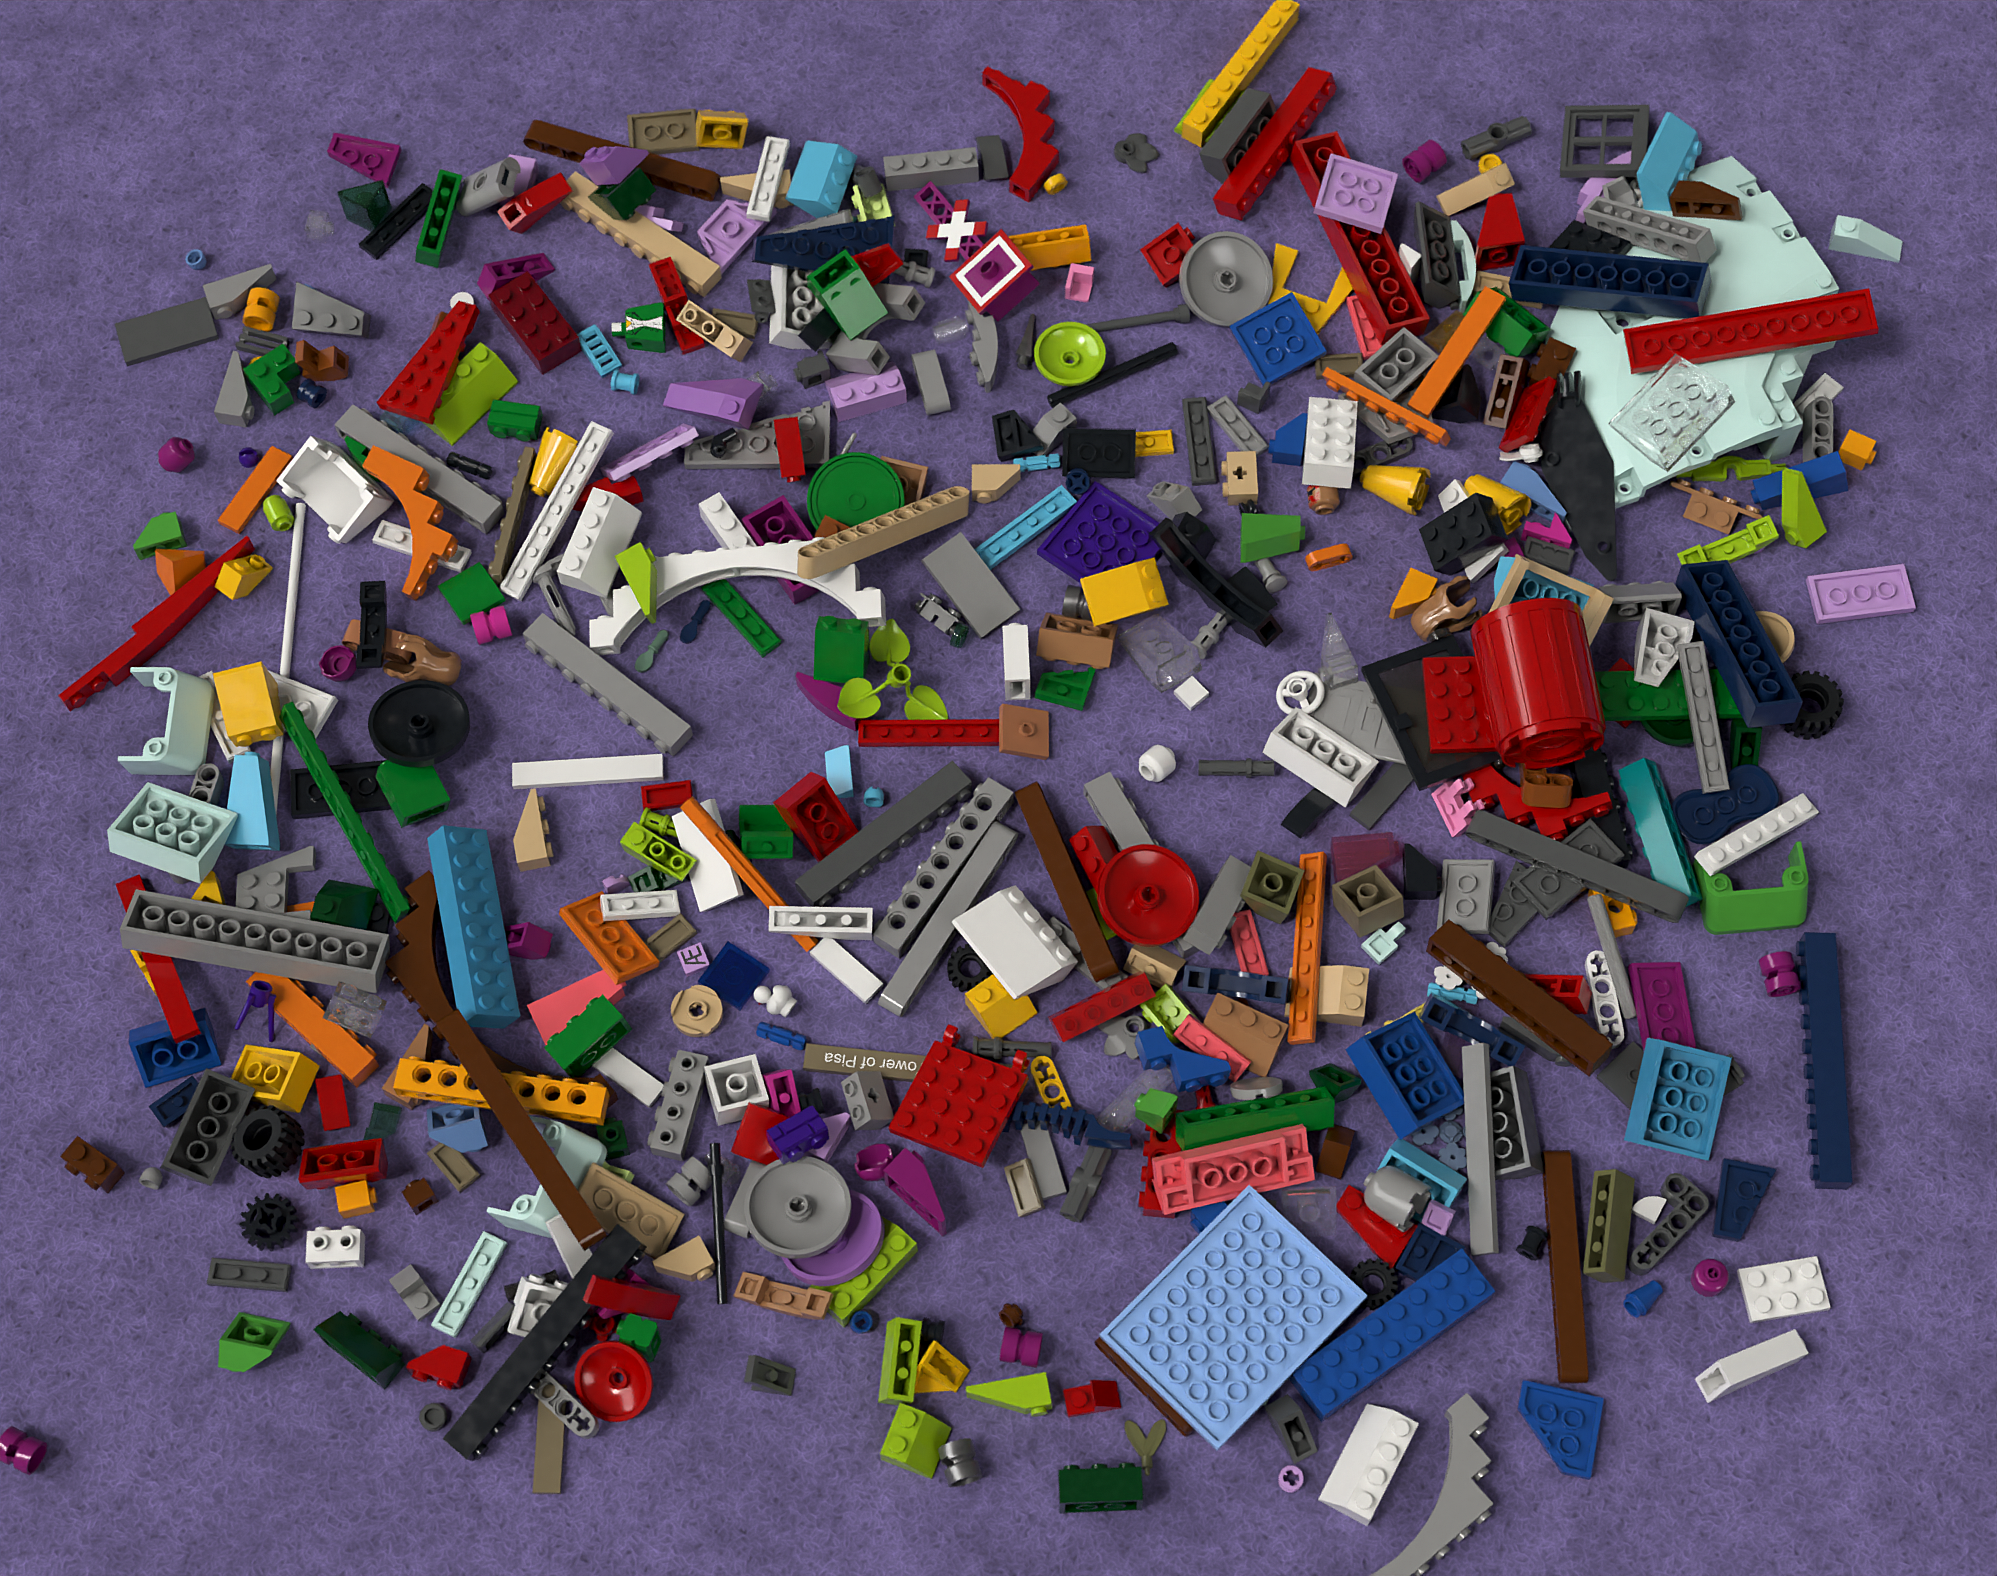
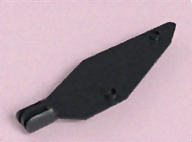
(1581, 474)

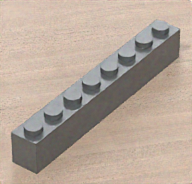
(884, 835)

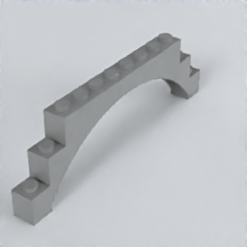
(1460, 1499)

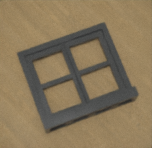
(1638, 140)

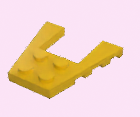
(1315, 310)

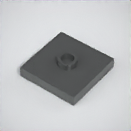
(1622, 1074)

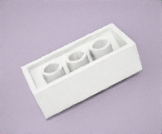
(600, 534)
(1320, 756)
(1368, 1462)

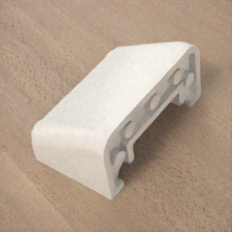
(334, 488)

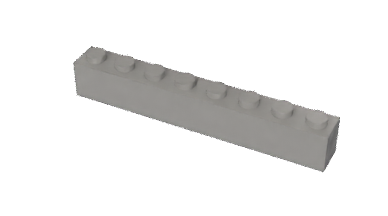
(444, 485)
(607, 684)
(1123, 826)

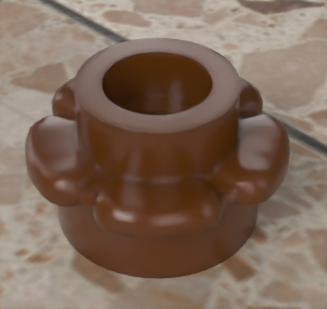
(1011, 1315)

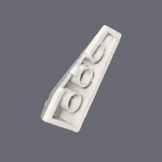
(1657, 645)

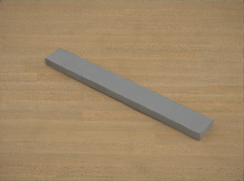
(1480, 1150)

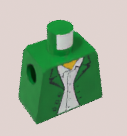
(643, 328)

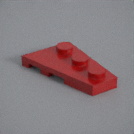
(878, 263)

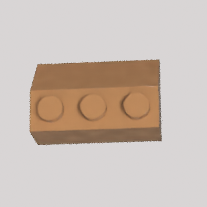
(1076, 641)
(1248, 1031)

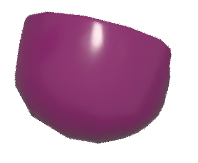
(338, 663)
(872, 1161)

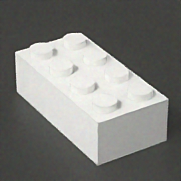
(1329, 442)

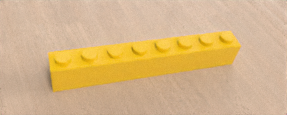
(1240, 70)

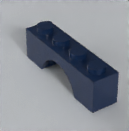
(1236, 984)
(1472, 1029)

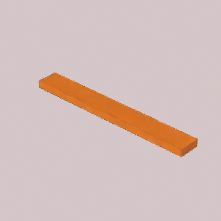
(1307, 949)

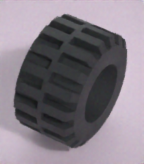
(1828, 698)
(267, 1141)

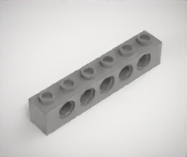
(1651, 230)

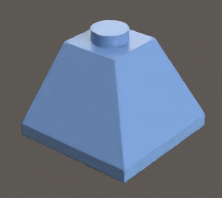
(457, 1127)

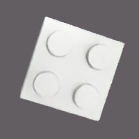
(733, 1086)

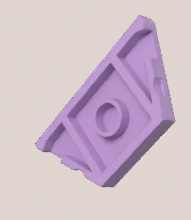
(729, 232)

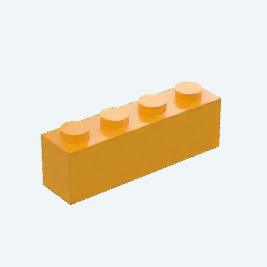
(1055, 246)

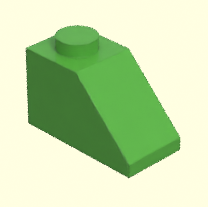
(160, 533)
(1156, 1108)

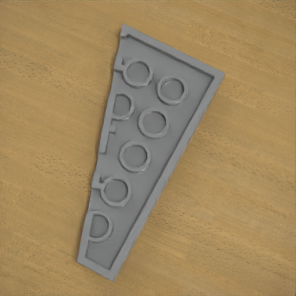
(758, 445)

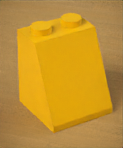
(249, 704)

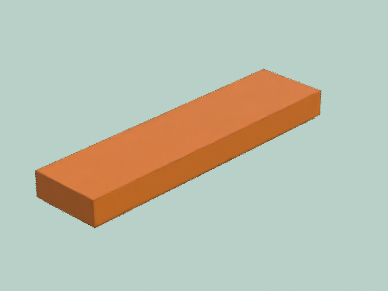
(255, 490)

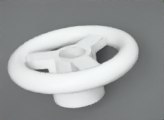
(1294, 683)

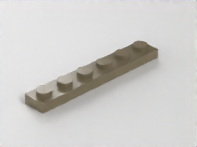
(511, 523)

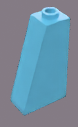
(254, 803)

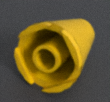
(551, 460)
(1397, 485)
(1508, 501)

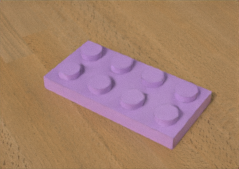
(643, 455)
(1860, 594)

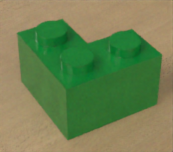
(269, 378)

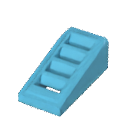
(592, 337)

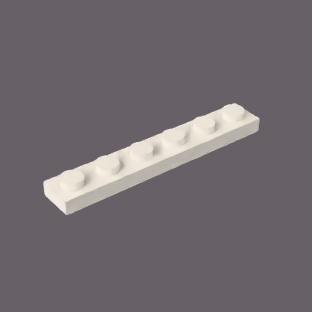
(1756, 834)

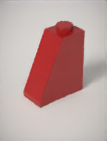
(789, 449)

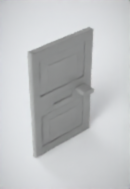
(1357, 718)

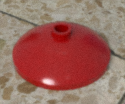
(603, 1391)

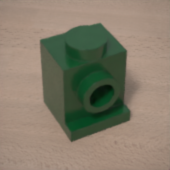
(617, 1146)

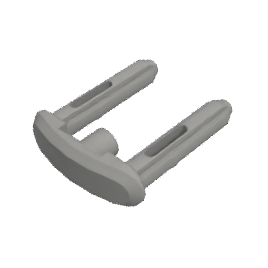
(543, 577)

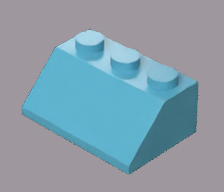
(821, 178)
(1443, 1180)

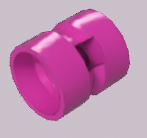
(491, 625)

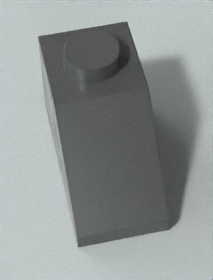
(1291, 1428)

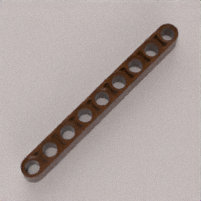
(658, 169)
(1067, 882)
(1564, 1267)

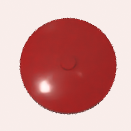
(1147, 895)

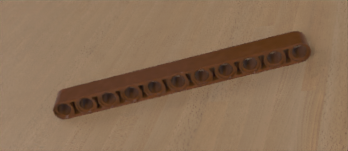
(521, 1130)

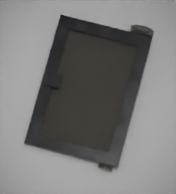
(1400, 696)

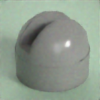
(151, 1178)

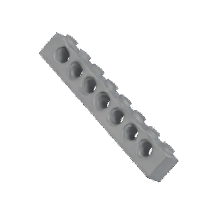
(898, 940)

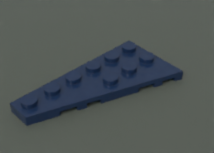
(812, 248)

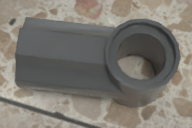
(866, 180)

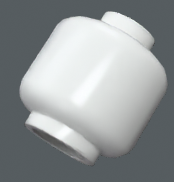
(1157, 763)

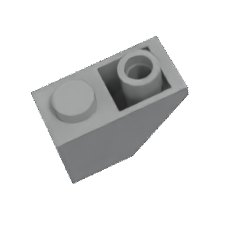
(1174, 499)

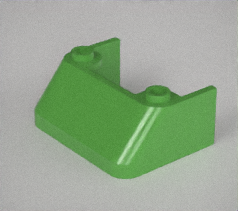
(1754, 909)

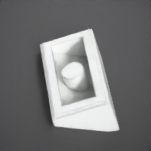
(1411, 261)

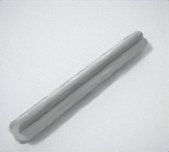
(1612, 955)

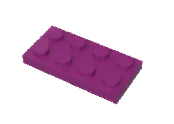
(1661, 1003)

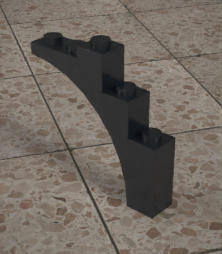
(1215, 591)

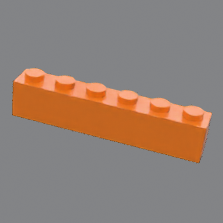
(330, 1039)

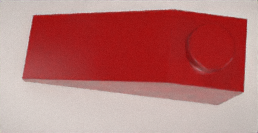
(1567, 989)

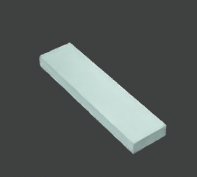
(469, 1284)

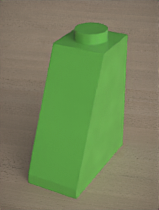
(1269, 535)

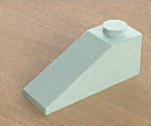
(1863, 239)

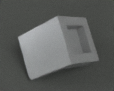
(1620, 191)

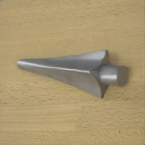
(1024, 351)

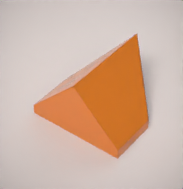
(178, 567)

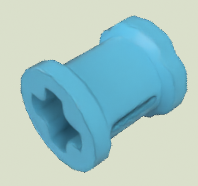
(625, 382)

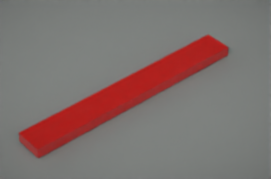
(164, 977)

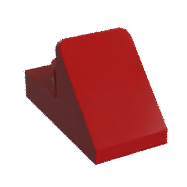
(1092, 1398)

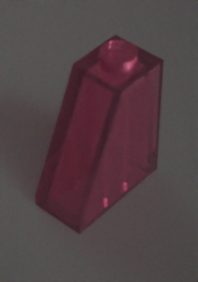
(1360, 852)

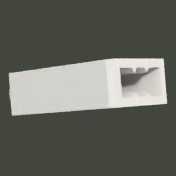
(1751, 1365)

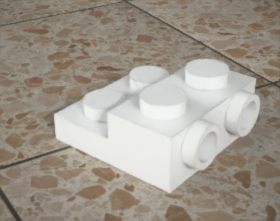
(532, 1301)

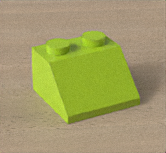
(914, 1441)

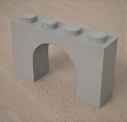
(869, 355)

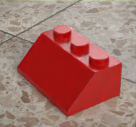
(343, 1164)

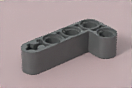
(1665, 1230)

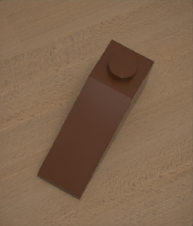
(1702, 200)
(1506, 390)

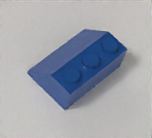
(164, 1060)

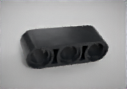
(818, 330)

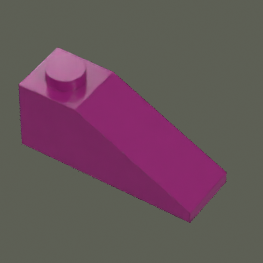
(501, 272)

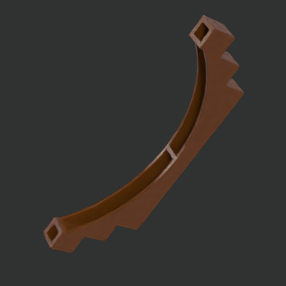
(418, 974)

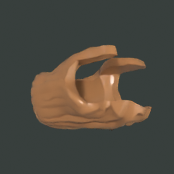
(1441, 610)
(429, 664)

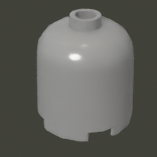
(1395, 1196)

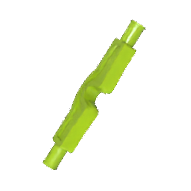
(1743, 469)

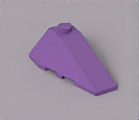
(718, 400)

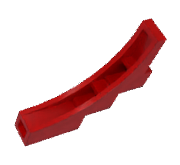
(1027, 105)
(1551, 822)

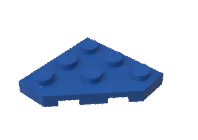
(1564, 1425)

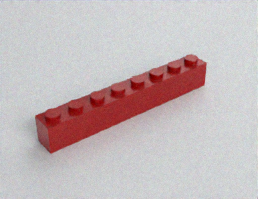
(1274, 143)

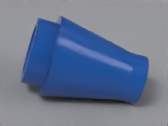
(1641, 1299)

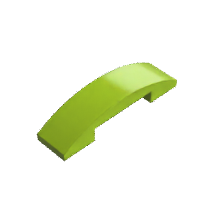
(1735, 546)

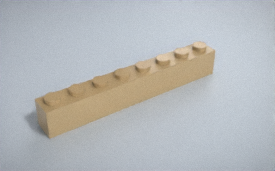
(644, 238)

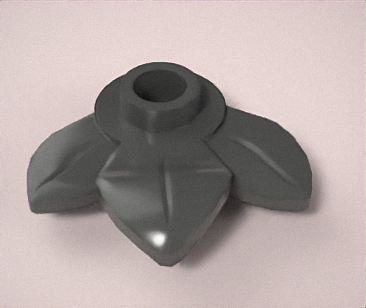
(1135, 152)

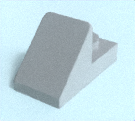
(414, 1292)

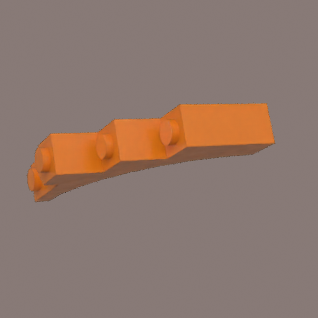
(423, 513)

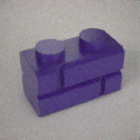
(798, 1135)

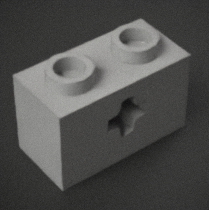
(867, 1100)

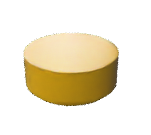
(1488, 161)
(1055, 184)

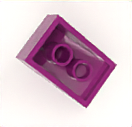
(911, 1183)

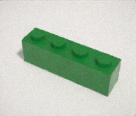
(438, 218)

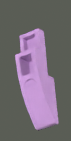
(1594, 188)

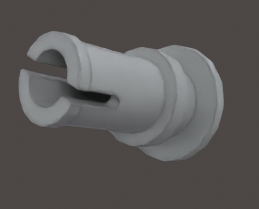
(1271, 578)

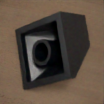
(1461, 399)

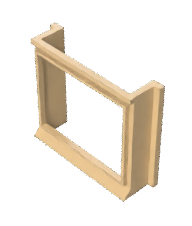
(1594, 610)

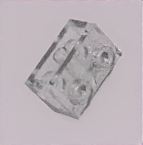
(355, 1009)

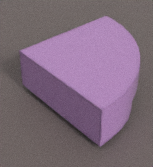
(615, 885)

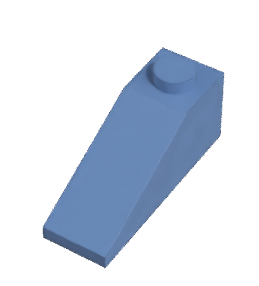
(1527, 481)

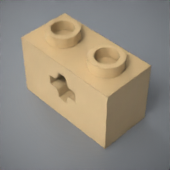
(1241, 465)

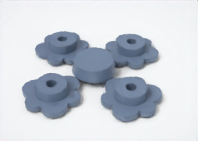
(1450, 1133)

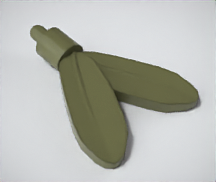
(1145, 1447)

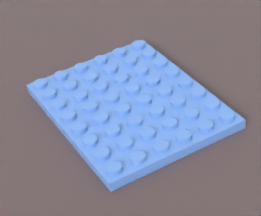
(1233, 1317)

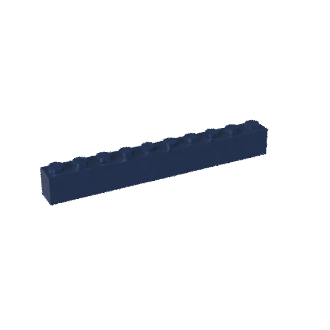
(1824, 1061)

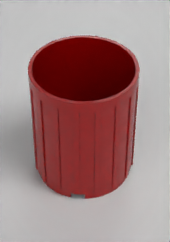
(1539, 682)

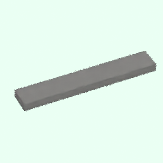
(1703, 717)

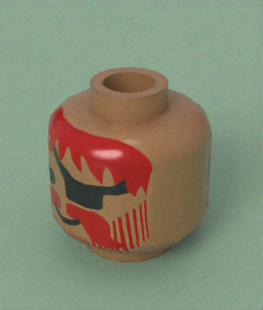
(1322, 499)

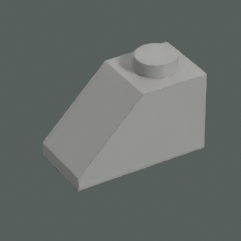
(1050, 428)

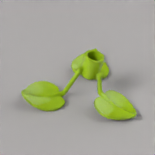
(890, 645)

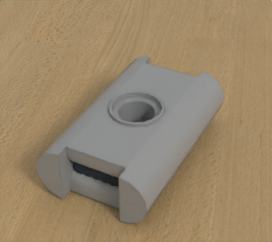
(488, 187)

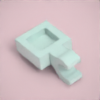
(1381, 944)

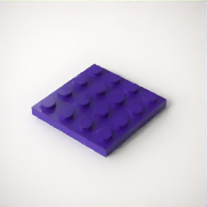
(1099, 535)

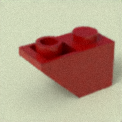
(443, 1365)

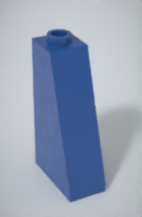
(1823, 476)

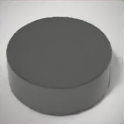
(433, 1417)

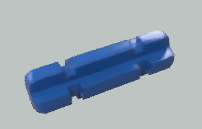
(781, 1036)

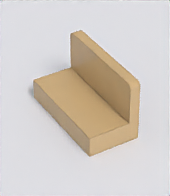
(1157, 963)

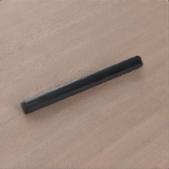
(1114, 374)

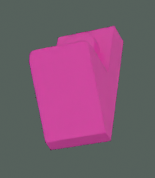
(1555, 534)

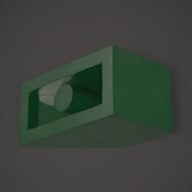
(1744, 743)

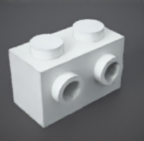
(335, 1248)

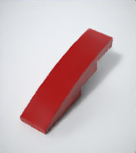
(674, 300)
(631, 1297)

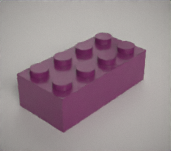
(780, 524)

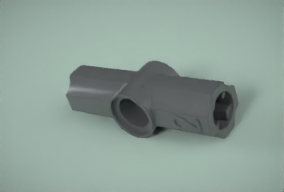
(1503, 133)
(1084, 1183)

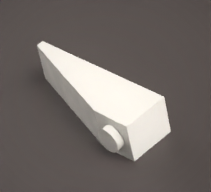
(823, 922)

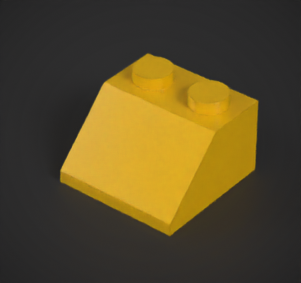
(721, 129)
(997, 1008)

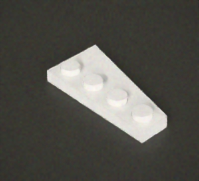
(1451, 496)

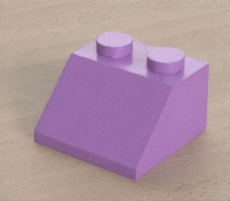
(611, 164)

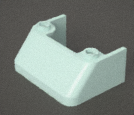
(186, 727)
(575, 1154)

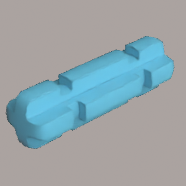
(1038, 462)
(1457, 993)

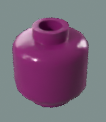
(176, 454)
(1709, 1277)

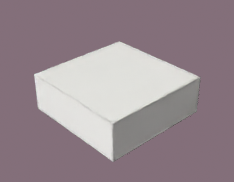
(1191, 693)

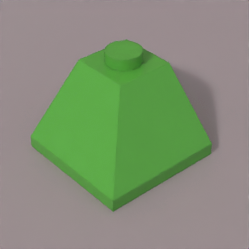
(249, 1341)

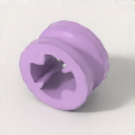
(1286, 1485)

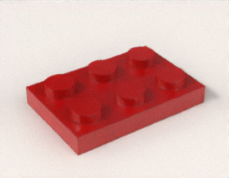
(1528, 414)

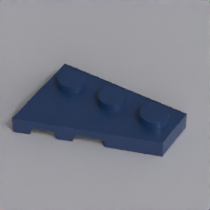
(1738, 1196)

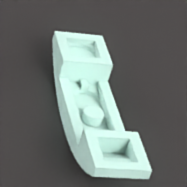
(1463, 245)

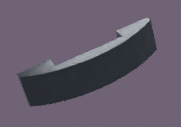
(372, 625)

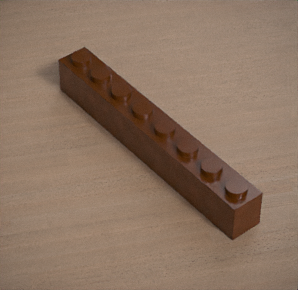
(1519, 997)

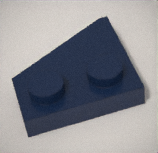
(1425, 1252)

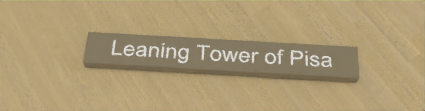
(849, 1060)

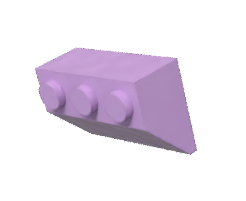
(866, 393)

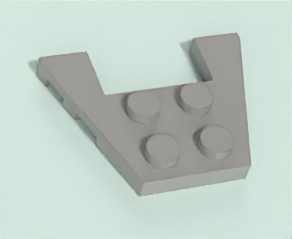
(1380, 424)
(267, 885)

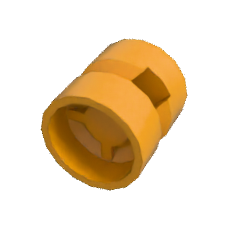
(261, 309)

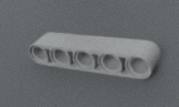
(204, 789)

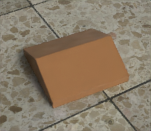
(912, 477)

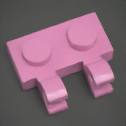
(1452, 808)

